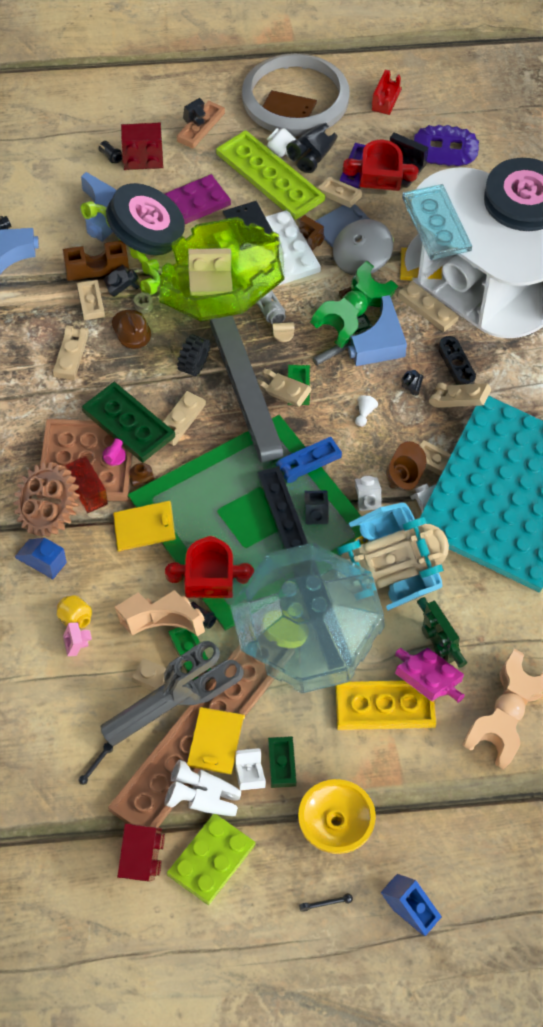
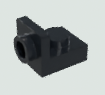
(316, 507)

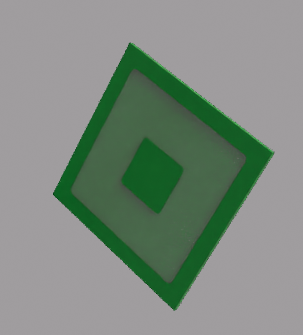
(225, 500)

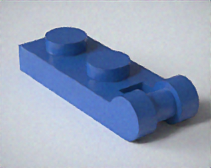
(309, 459)

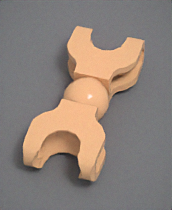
(508, 710)

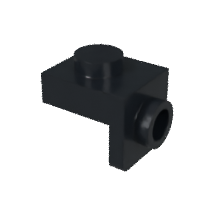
(120, 280)

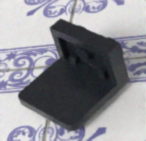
(412, 153)

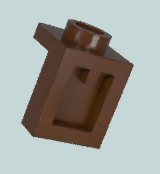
(312, 231)

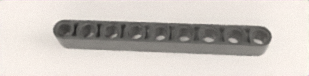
(246, 389)

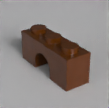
(83, 266)

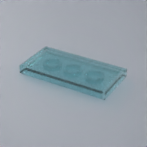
(437, 222)

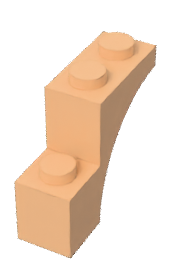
(171, 610)

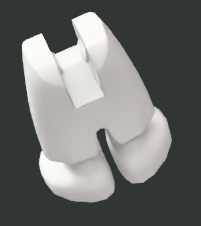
(205, 791)

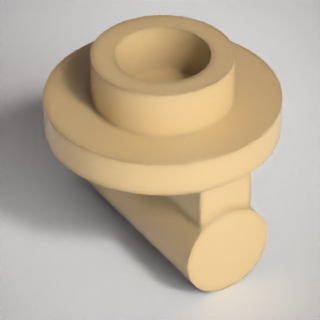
(283, 331)

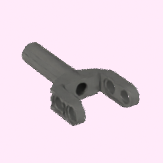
(177, 690)

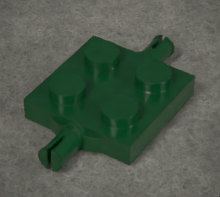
(441, 633)

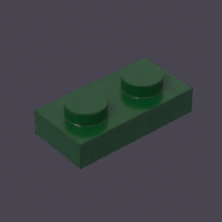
(282, 762)

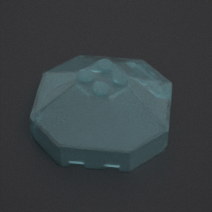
(308, 616)

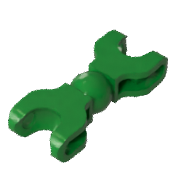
(344, 313)

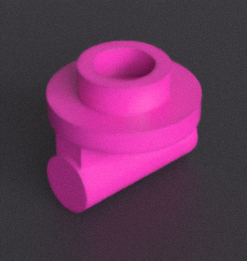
(114, 454)

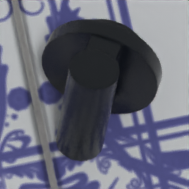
(412, 381)

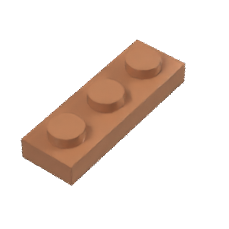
(193, 134)

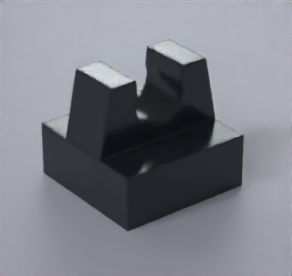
(194, 112)

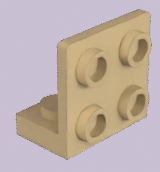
(210, 271)

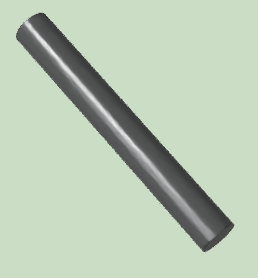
(332, 351)

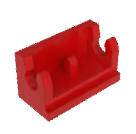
(386, 93)

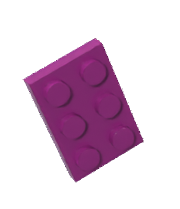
(199, 198)

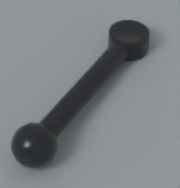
(107, 748)
(347, 898)

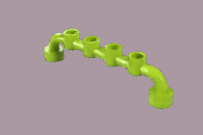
(151, 267)

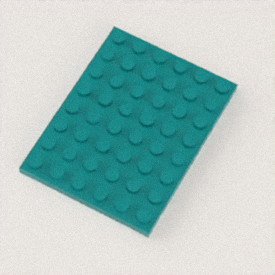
(494, 493)

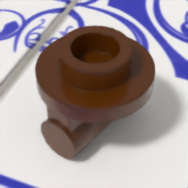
(140, 474)

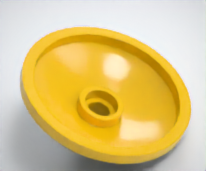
(336, 801)

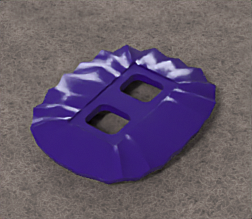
(446, 155)

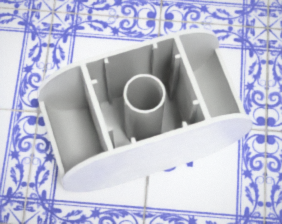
(496, 282)

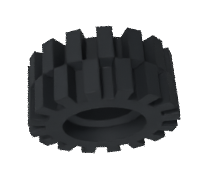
(193, 355)

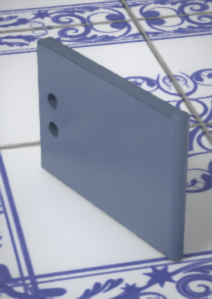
(339, 219)

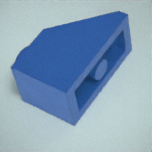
(43, 556)
(411, 903)

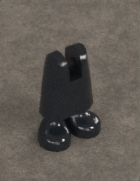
(317, 141)

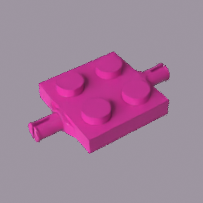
(429, 674)

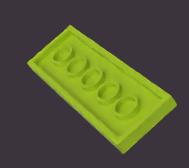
(270, 174)

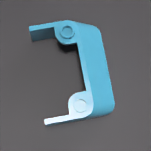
(387, 521)

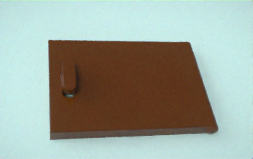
(289, 105)

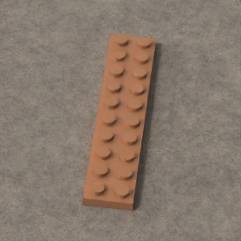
(145, 793)

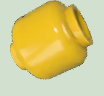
(74, 610)

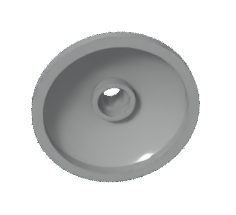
(374, 247)

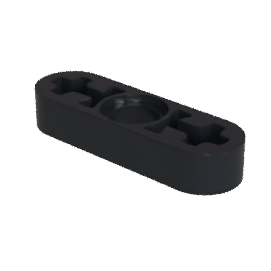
(457, 354)

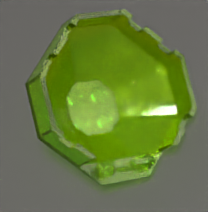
(255, 269)

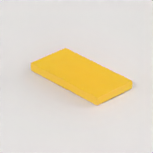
(382, 706)

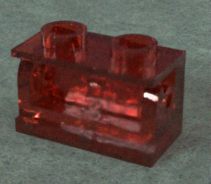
(90, 489)

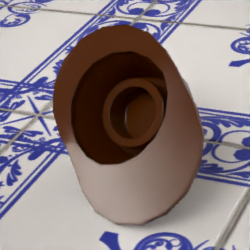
(131, 329)
(406, 466)

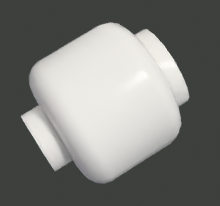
(278, 141)

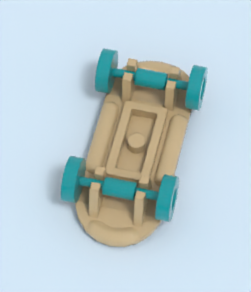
(401, 555)

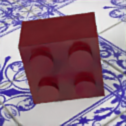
(142, 146)
(141, 852)

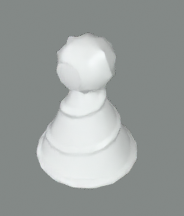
(366, 406)

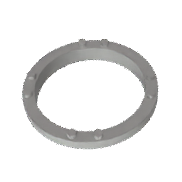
(295, 126)

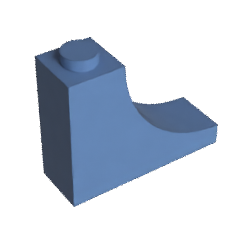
(101, 194)
(16, 246)
(382, 341)

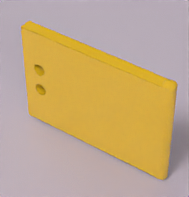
(144, 526)
(215, 740)

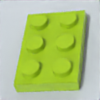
(211, 859)

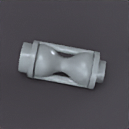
(273, 310)

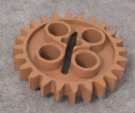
(45, 517)

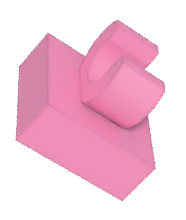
(75, 639)

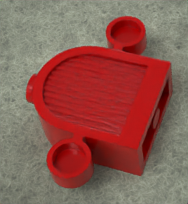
(381, 166)
(209, 570)

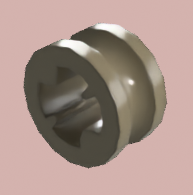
(144, 307)

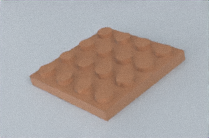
(74, 439)

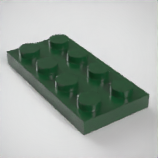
(128, 421)

